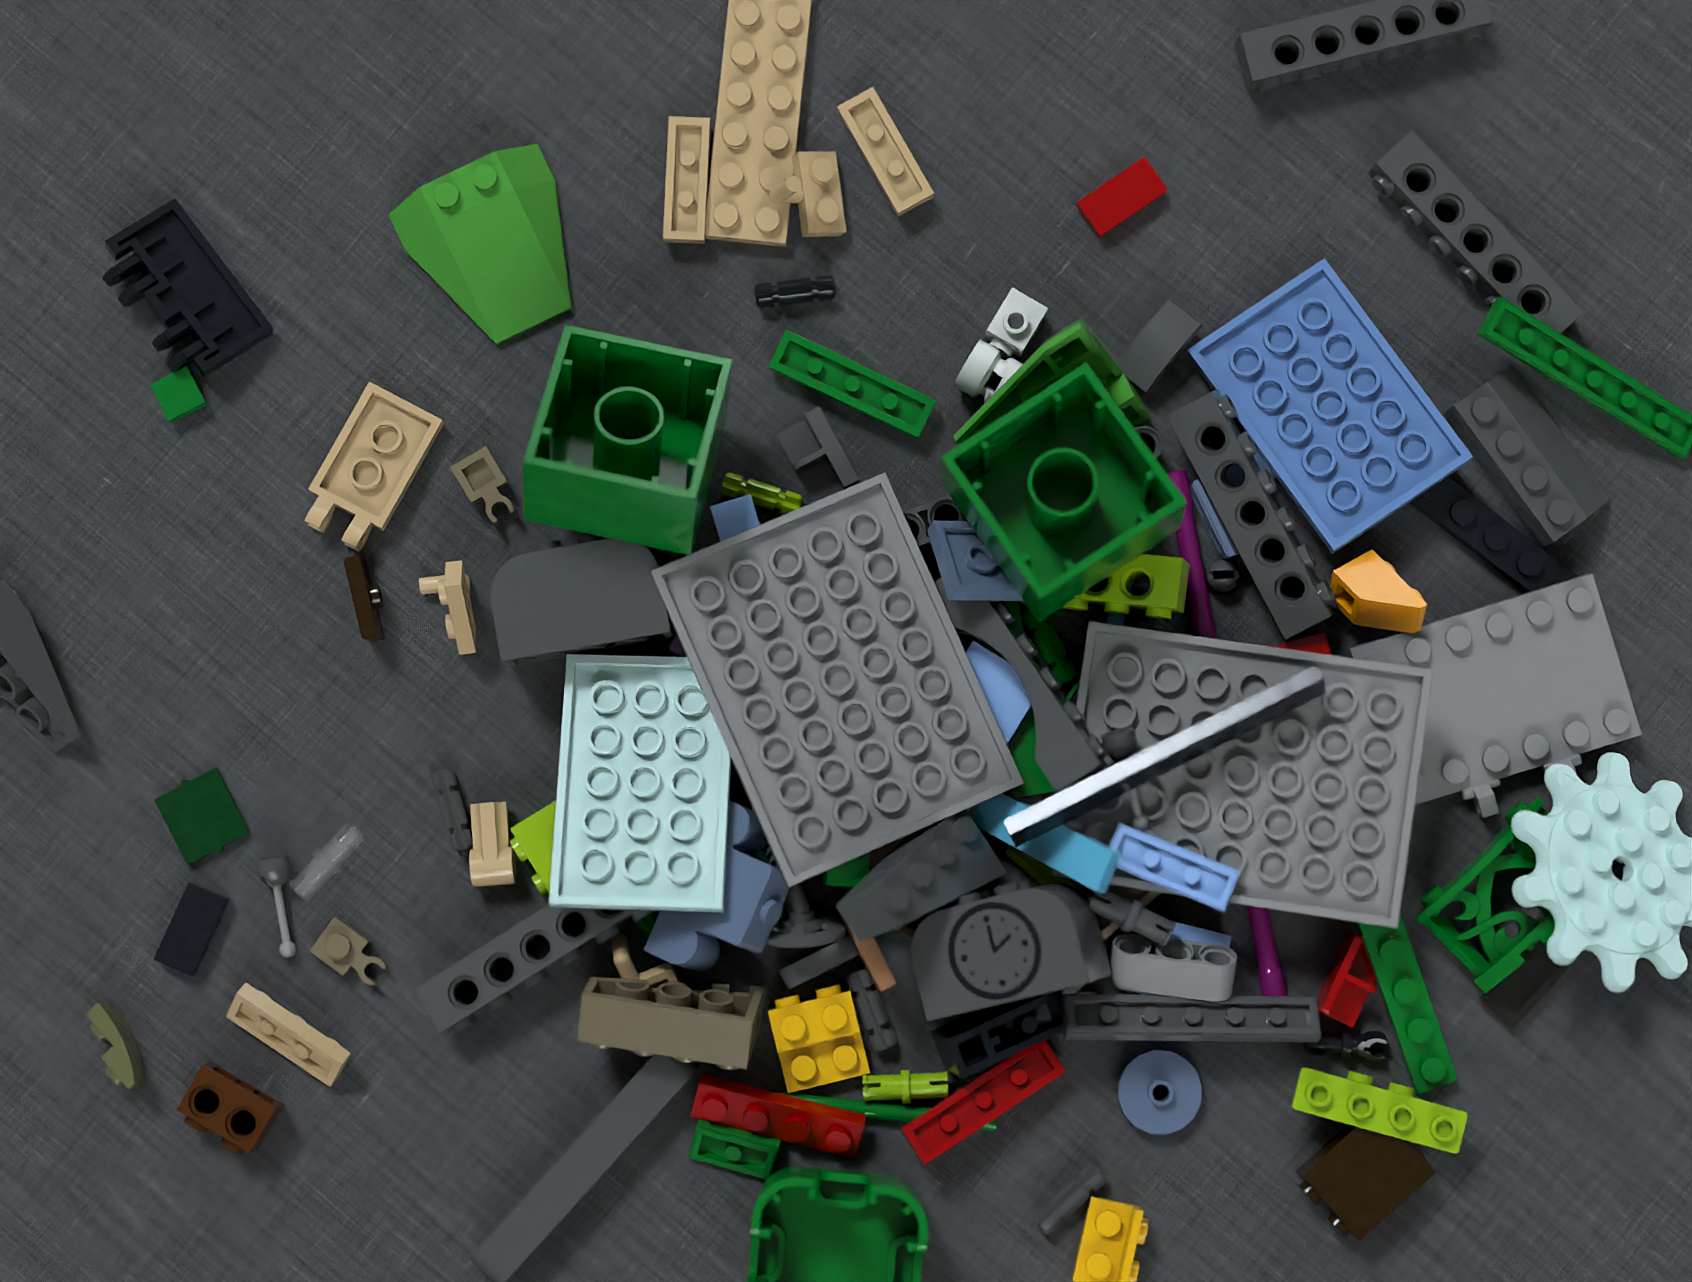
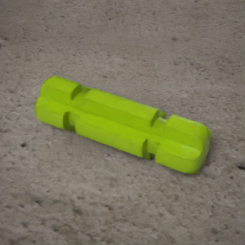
(761, 493)

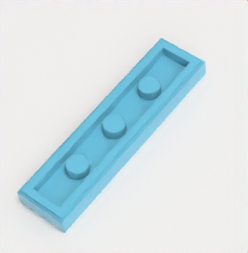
(1059, 848)

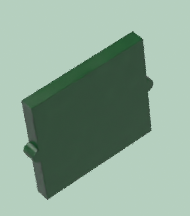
(202, 816)

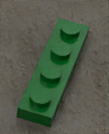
(852, 384)

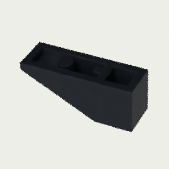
(998, 1032)

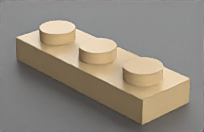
(885, 151)
(686, 179)
(288, 1034)

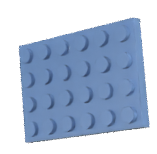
(1329, 405)

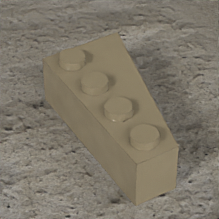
(672, 1020)

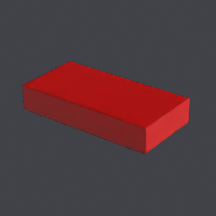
(1121, 197)

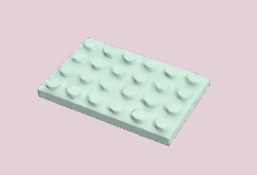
(639, 789)

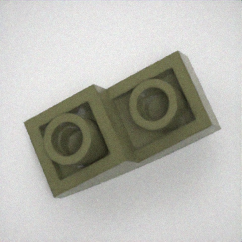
(122, 1059)

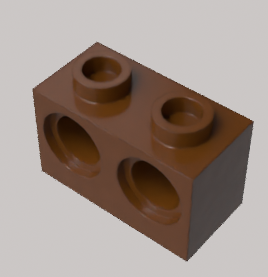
(233, 1098)

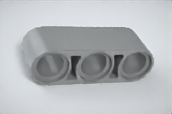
(1175, 970)

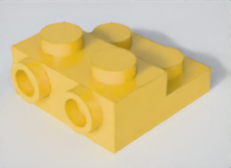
(818, 1039)

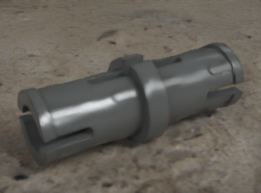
(1132, 916)

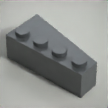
(921, 876)

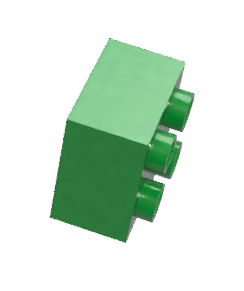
(626, 439)
(1062, 491)

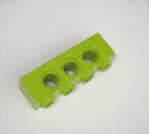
(1166, 591)

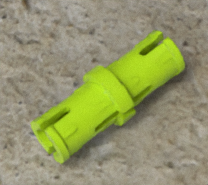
(905, 1086)

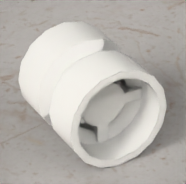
(979, 369)

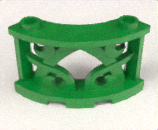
(1502, 952)

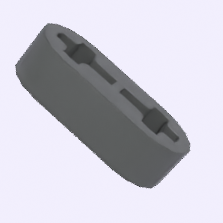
(819, 962)

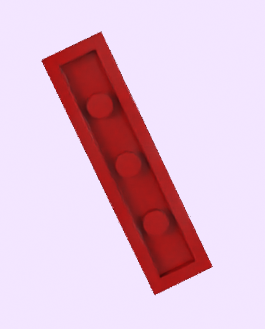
(982, 1101)
(778, 1116)

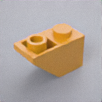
(1376, 596)

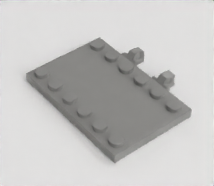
(1513, 688)

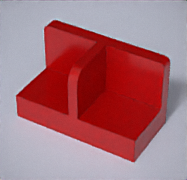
(1347, 982)

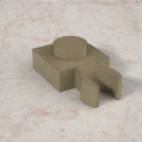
(481, 480)
(344, 948)

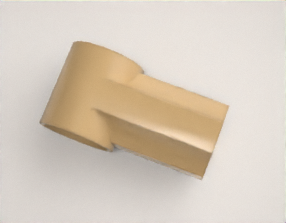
(492, 856)

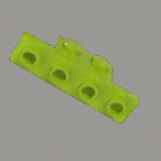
(1380, 1110)

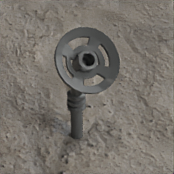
(800, 927)

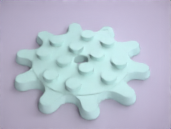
(1576, 879)

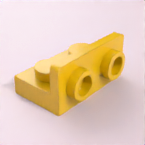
(1109, 1242)

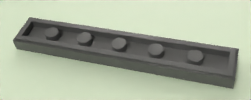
(1190, 1019)

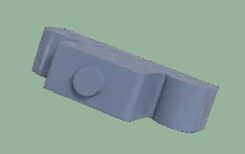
(751, 904)

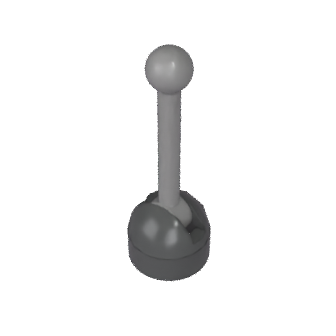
(1120, 746)
(274, 873)

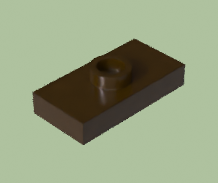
(366, 598)

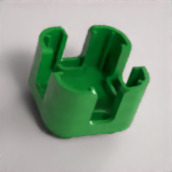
(836, 1228)

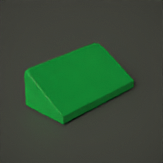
(734, 1149)

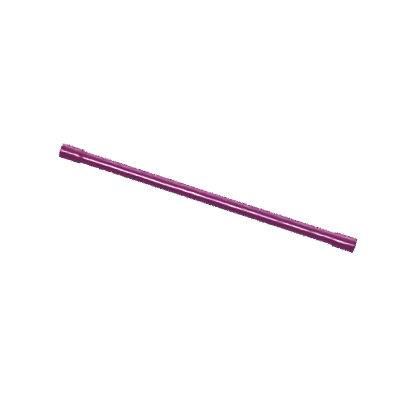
(1269, 972)

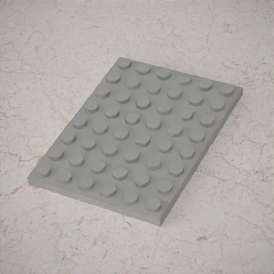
(836, 679)
(1301, 805)

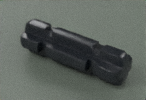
(795, 291)

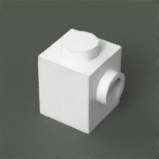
(1015, 324)

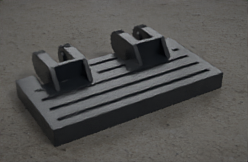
(186, 282)

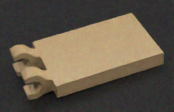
(372, 463)

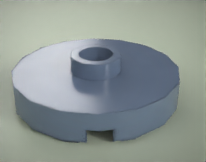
(1137, 1085)

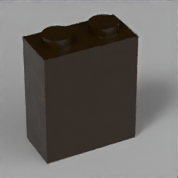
(1362, 1178)

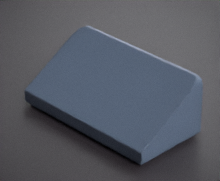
(1212, 521)

